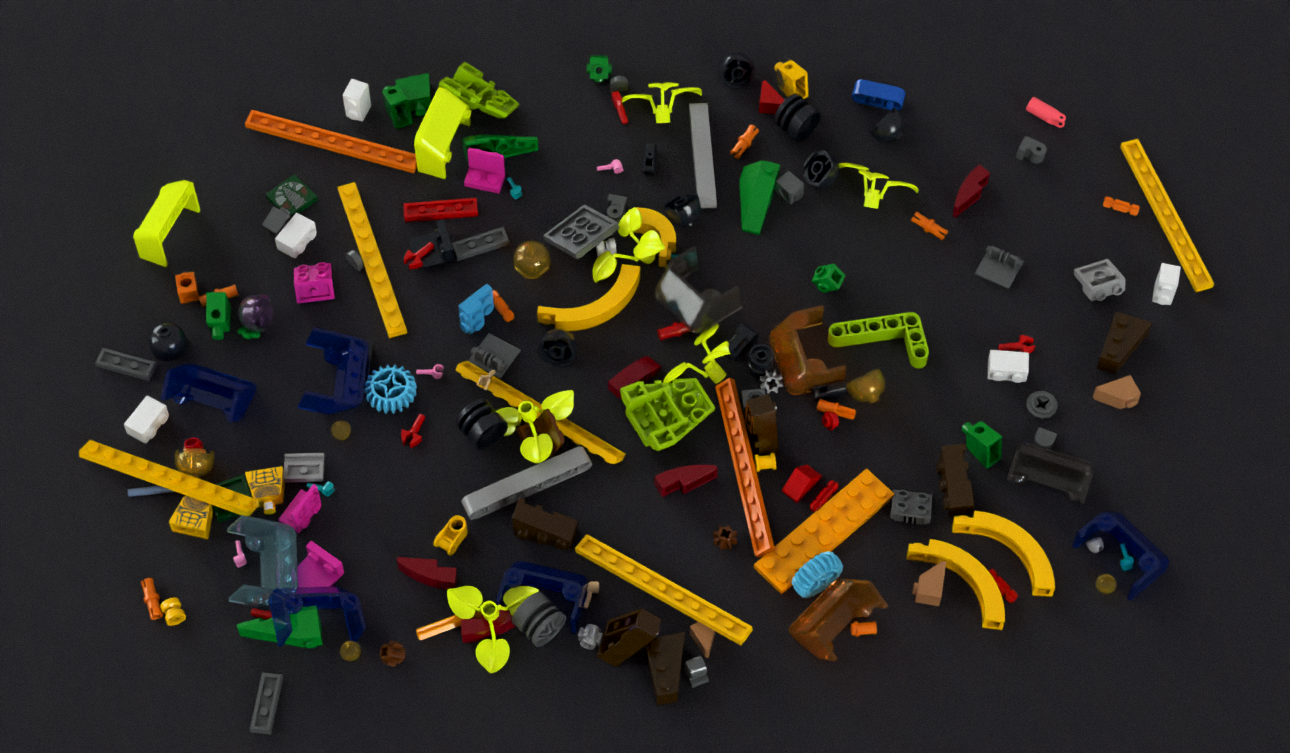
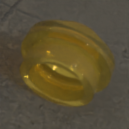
(341, 430)
(1106, 583)
(350, 651)

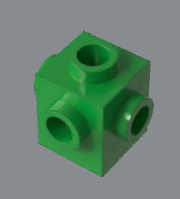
(599, 61)
(828, 278)

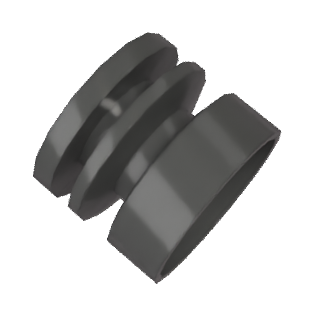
(538, 619)

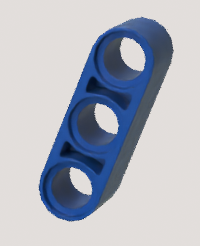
(878, 95)

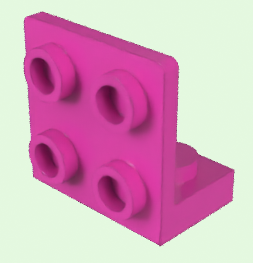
(485, 170)
(313, 282)
(302, 509)
(319, 568)

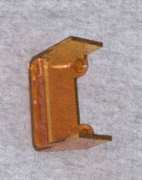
(797, 371)
(832, 613)

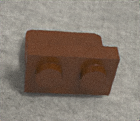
(544, 425)

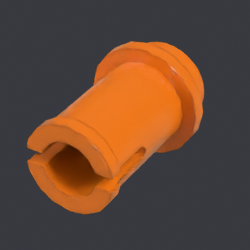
(863, 628)

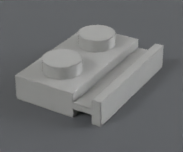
(304, 467)

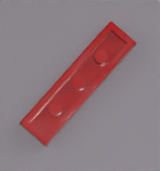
(440, 209)

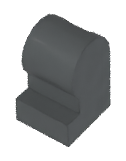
(1031, 149)
(616, 207)
(696, 671)

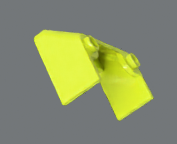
(437, 132)
(161, 217)

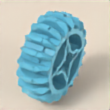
(398, 395)
(817, 574)

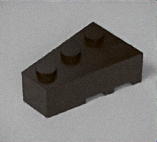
(1123, 338)
(761, 425)
(955, 480)
(543, 527)
(627, 635)
(664, 663)

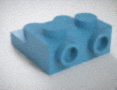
(475, 308)

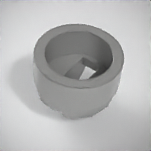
(1095, 545)

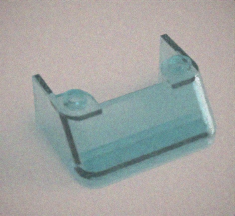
(277, 558)

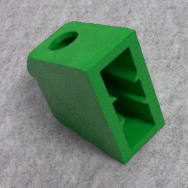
(417, 92)
(393, 99)
(218, 314)
(983, 443)

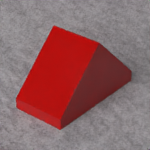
(769, 99)
(801, 482)

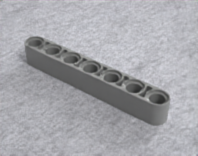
(702, 154)
(526, 482)

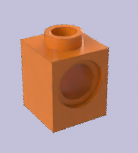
(189, 293)

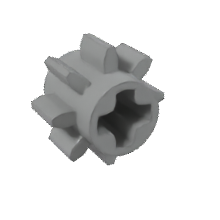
(768, 377)
(590, 636)

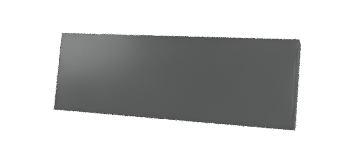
(480, 243)
(126, 364)
(266, 703)

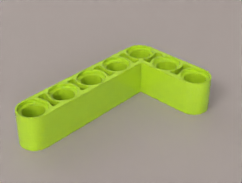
(884, 332)

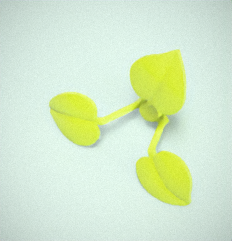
(662, 111)
(872, 196)
(645, 250)
(712, 369)
(538, 447)
(466, 601)

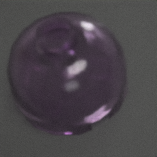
(255, 313)

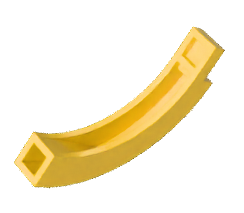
(600, 310)
(1018, 541)
(971, 571)

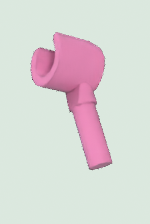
(615, 165)
(437, 375)
(240, 558)

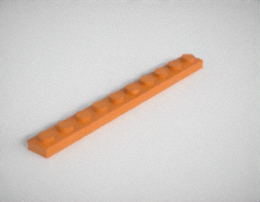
(331, 141)
(745, 468)

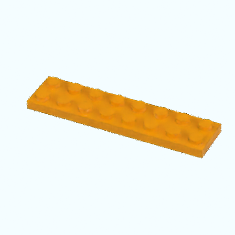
(824, 529)

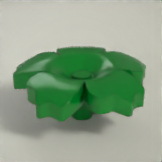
(248, 334)

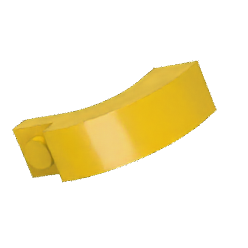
(656, 221)

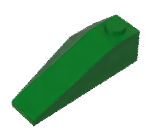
(501, 144)
(756, 193)
(305, 626)

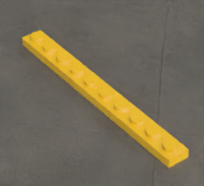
(1167, 215)
(372, 260)
(515, 398)
(169, 478)
(664, 589)

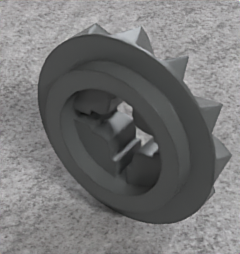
(1043, 398)

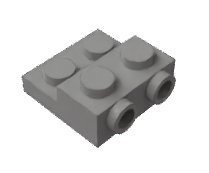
(1100, 280)

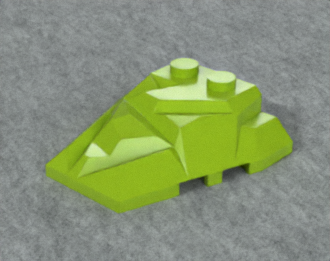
(477, 93)
(665, 410)

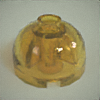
(531, 259)
(867, 387)
(194, 462)

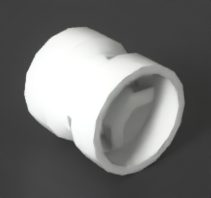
(610, 245)

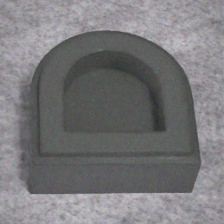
(618, 83)
(355, 260)
(1044, 438)

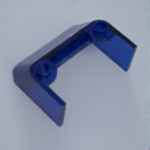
(351, 360)
(209, 388)
(1151, 559)
(571, 584)
(291, 600)

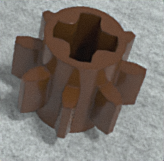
(725, 537)
(392, 653)

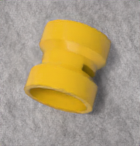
(172, 610)

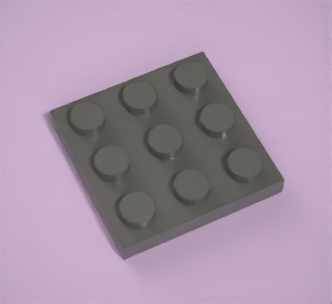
(581, 231)

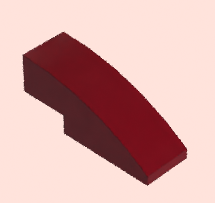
(971, 189)
(638, 371)
(684, 478)
(428, 572)
(479, 629)

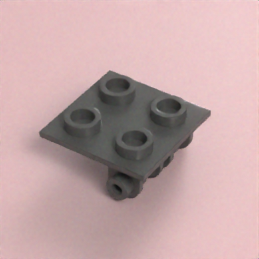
(999, 266)
(494, 355)
(911, 505)

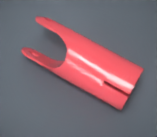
(1045, 112)

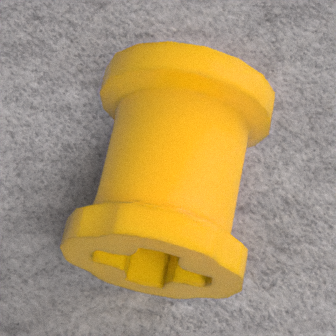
(765, 462)

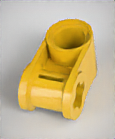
(449, 538)

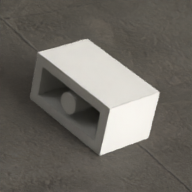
(356, 100)
(296, 235)
(1166, 284)
(1008, 366)
(146, 419)

